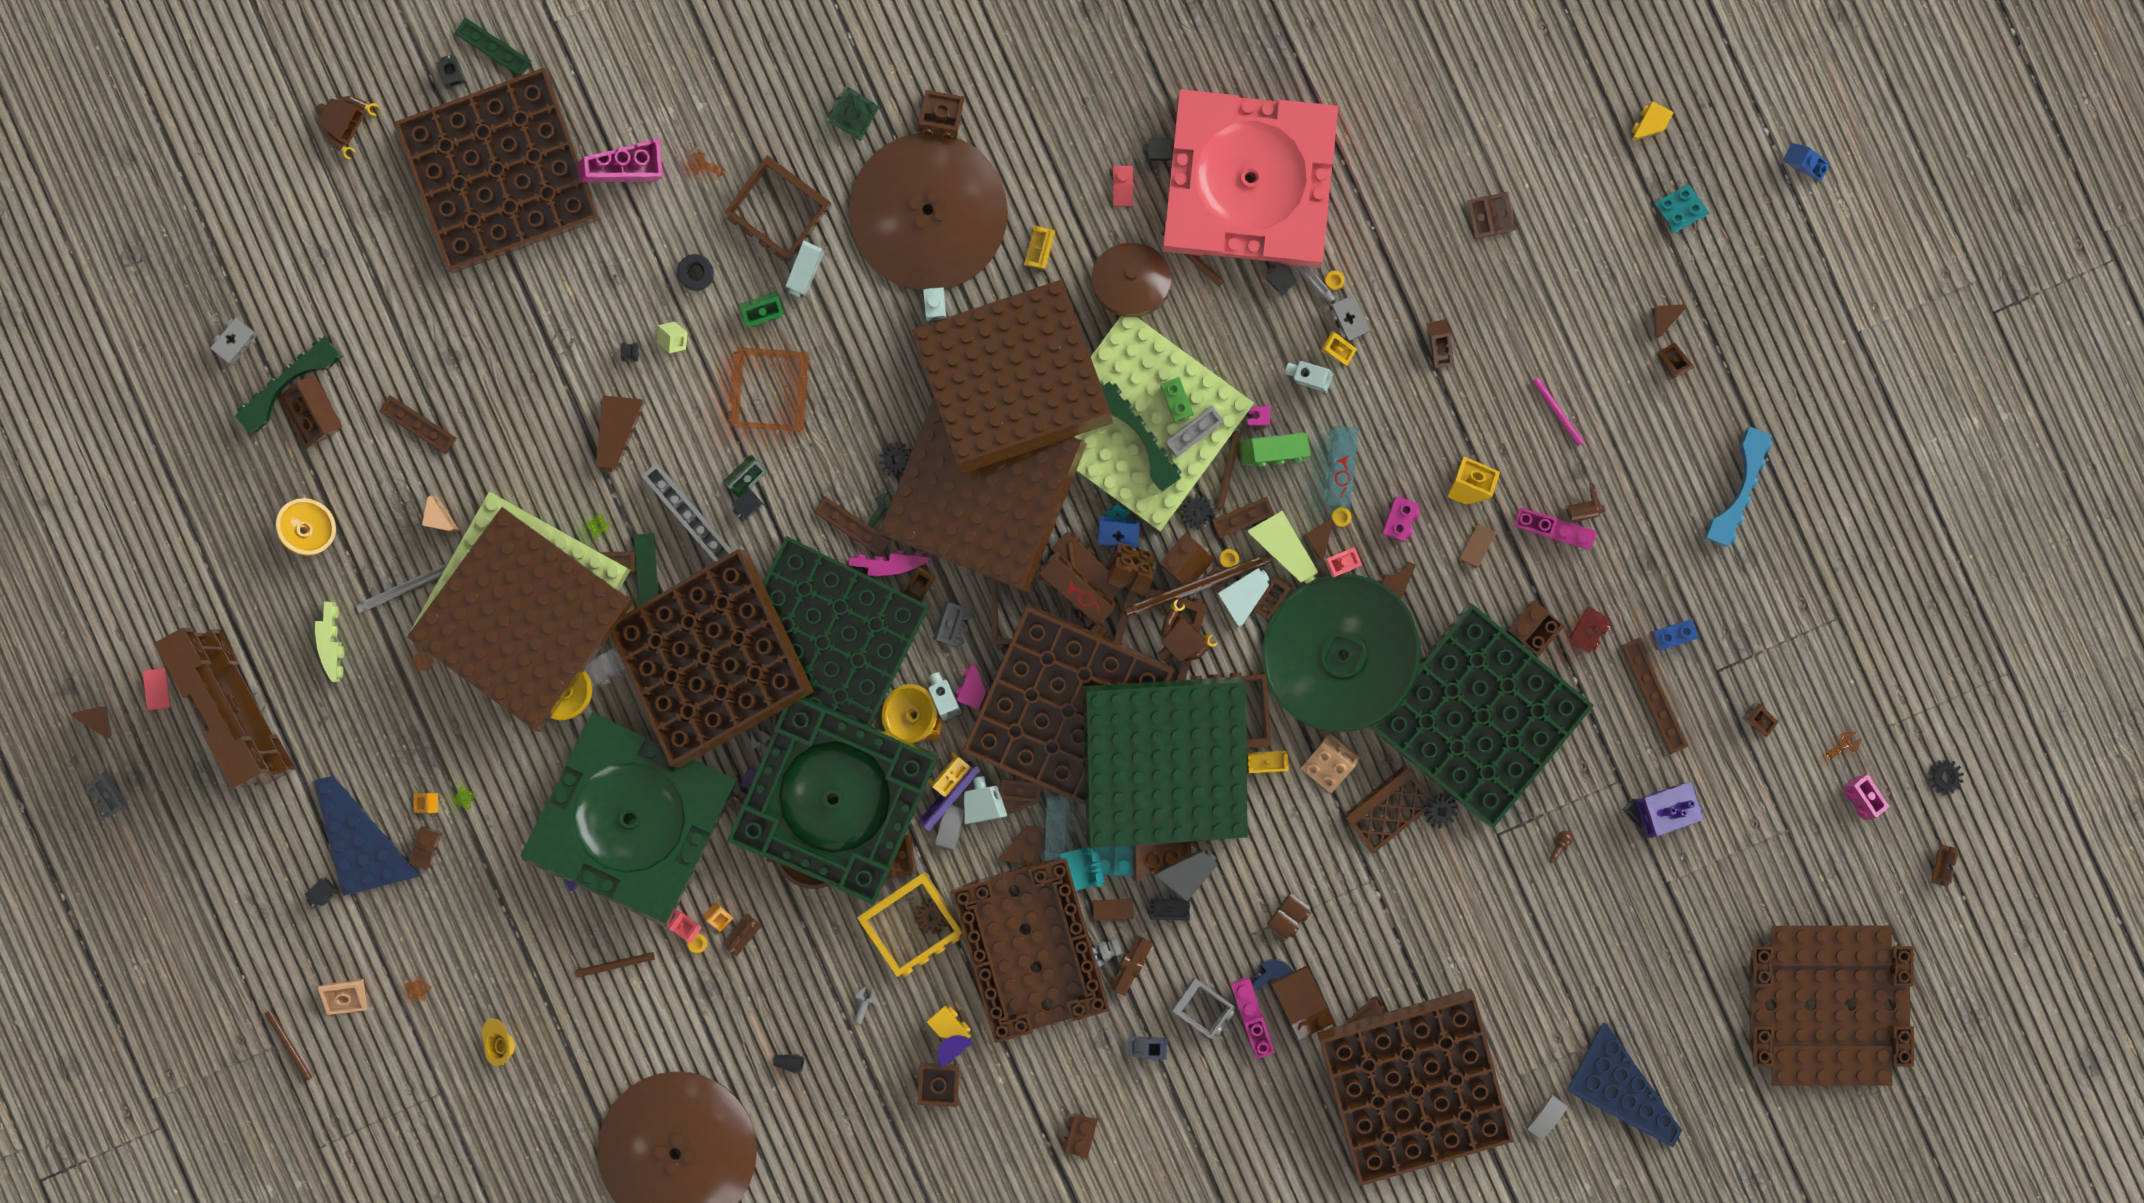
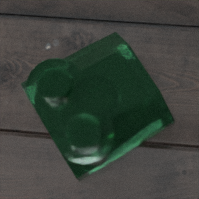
(852, 113)

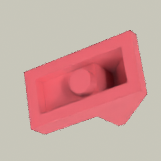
(1122, 185)
(1343, 562)

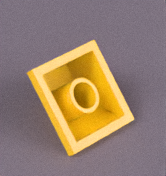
(1473, 482)

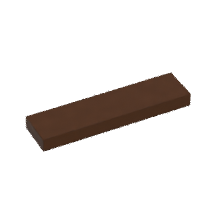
(418, 424)
(852, 526)

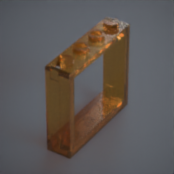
(736, 378)

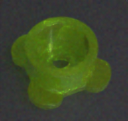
(599, 519)
(458, 799)

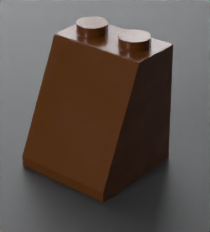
(1186, 560)

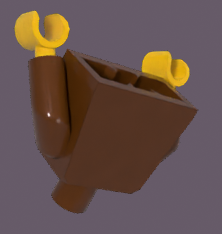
(341, 119)
(1182, 637)

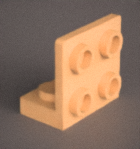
(1330, 763)

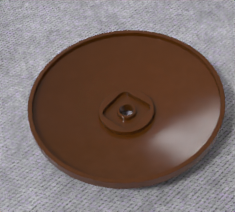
(933, 248)

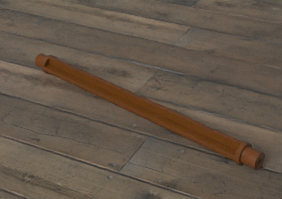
(1197, 585)

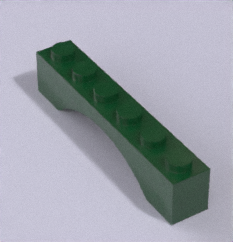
(258, 411)
(1161, 470)

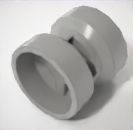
(1115, 949)

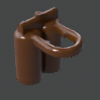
(1586, 510)

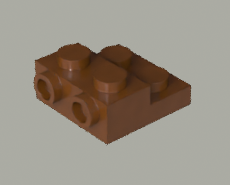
(941, 115)

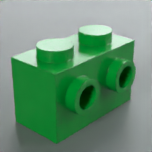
(761, 309)

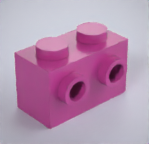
(1400, 519)
(1865, 797)

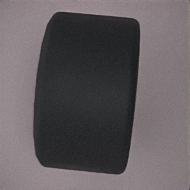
(704, 281)

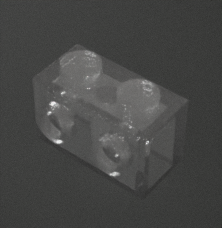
(605, 667)

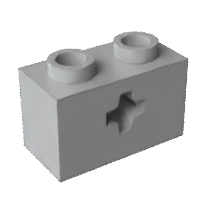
(1351, 307)
(242, 335)

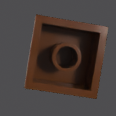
(938, 1085)

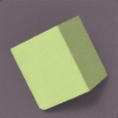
(671, 337)

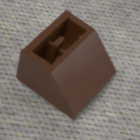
(1535, 628)

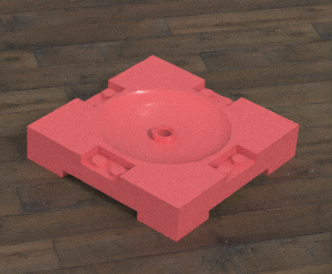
(1278, 143)

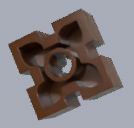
(1131, 568)

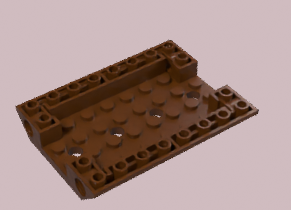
(1004, 954)

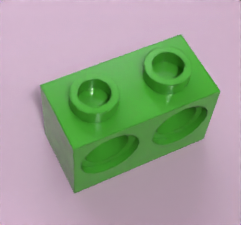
(1176, 399)

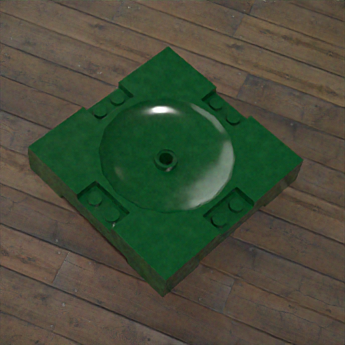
(844, 841)
(639, 863)

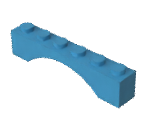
(1753, 448)

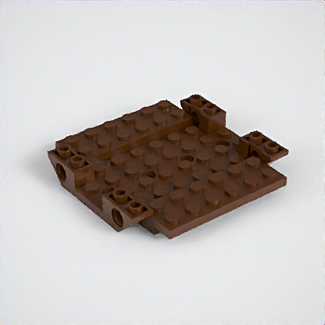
(1829, 1041)

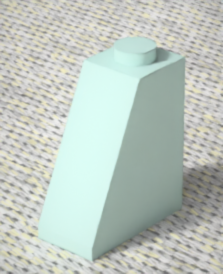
(804, 269)
(1244, 594)

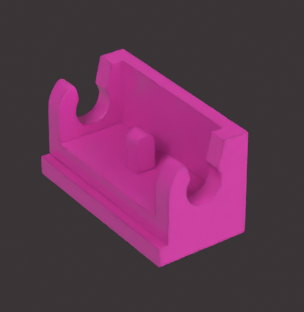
(1262, 415)

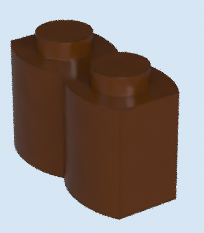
(1289, 916)

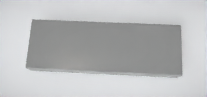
(1194, 431)

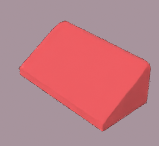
(156, 689)

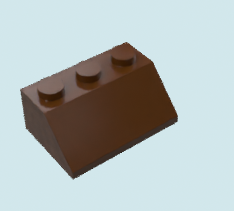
(310, 411)

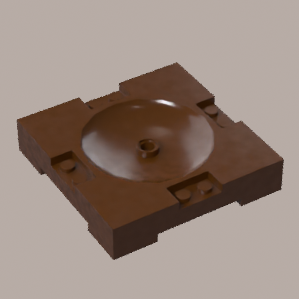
(234, 725)

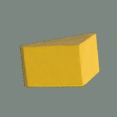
(1338, 349)

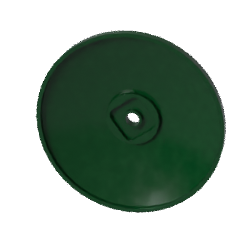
(1305, 647)

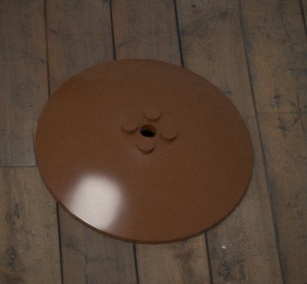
(682, 1114)

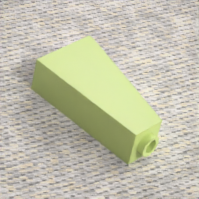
(1282, 543)

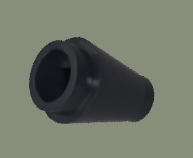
(790, 1062)

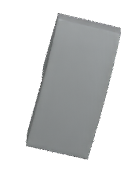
(950, 828)
(1547, 1118)

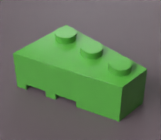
(1274, 449)

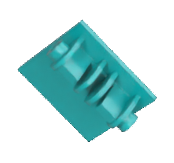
(1681, 208)
(1084, 867)

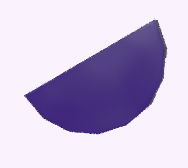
(952, 1048)

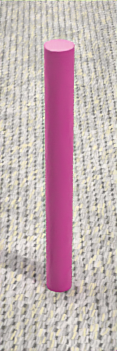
(1557, 411)

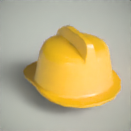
(497, 1042)

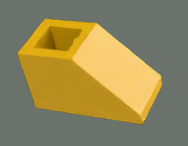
(1653, 122)
(946, 1023)

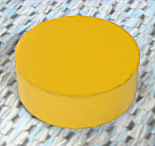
(1334, 280)
(1341, 517)
(1228, 558)
(698, 944)

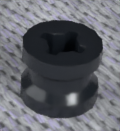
(629, 351)

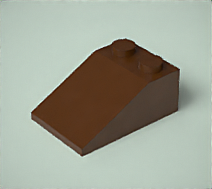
(1302, 1003)

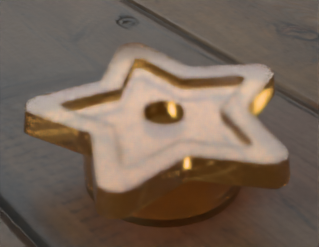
(423, 989)

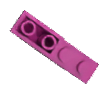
(1555, 528)
(897, 564)
(1252, 1017)

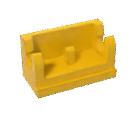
(1039, 248)
(1267, 761)
(950, 775)

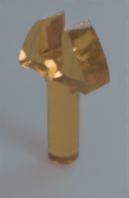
(704, 165)
(1844, 745)

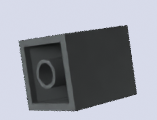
(1188, 873)

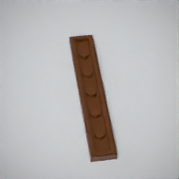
(1654, 696)

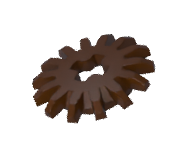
(924, 920)

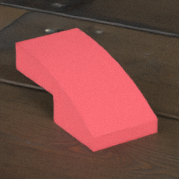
(684, 926)

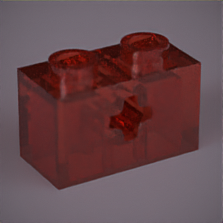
(1589, 619)

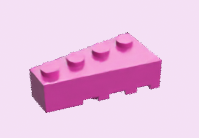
(625, 164)

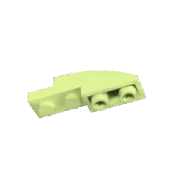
(328, 650)

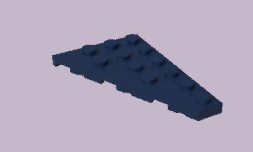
(358, 847)
(1618, 1087)

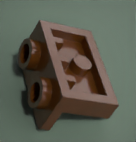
(1080, 1135)

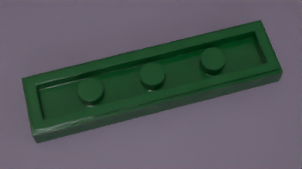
(493, 47)
(646, 567)

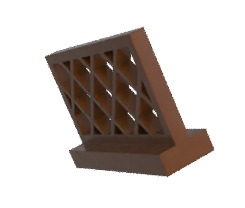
(1377, 796)

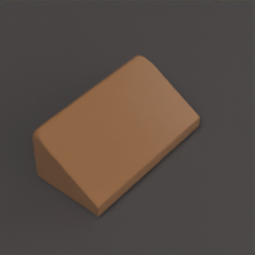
(1478, 545)

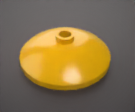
(306, 516)
(576, 701)
(900, 709)

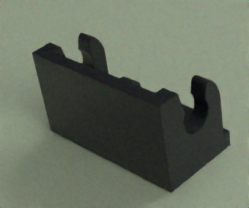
(1169, 909)

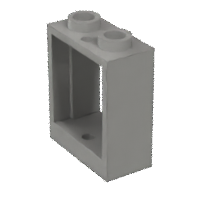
(1185, 998)

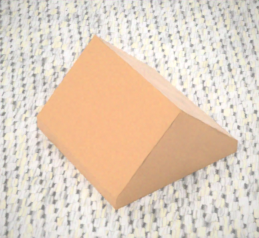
(437, 516)
(343, 997)

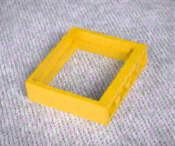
(923, 957)

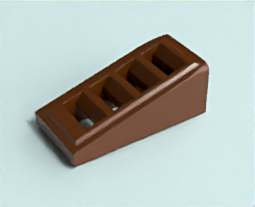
(1282, 583)

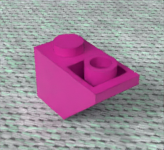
(973, 689)

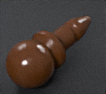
(1564, 839)

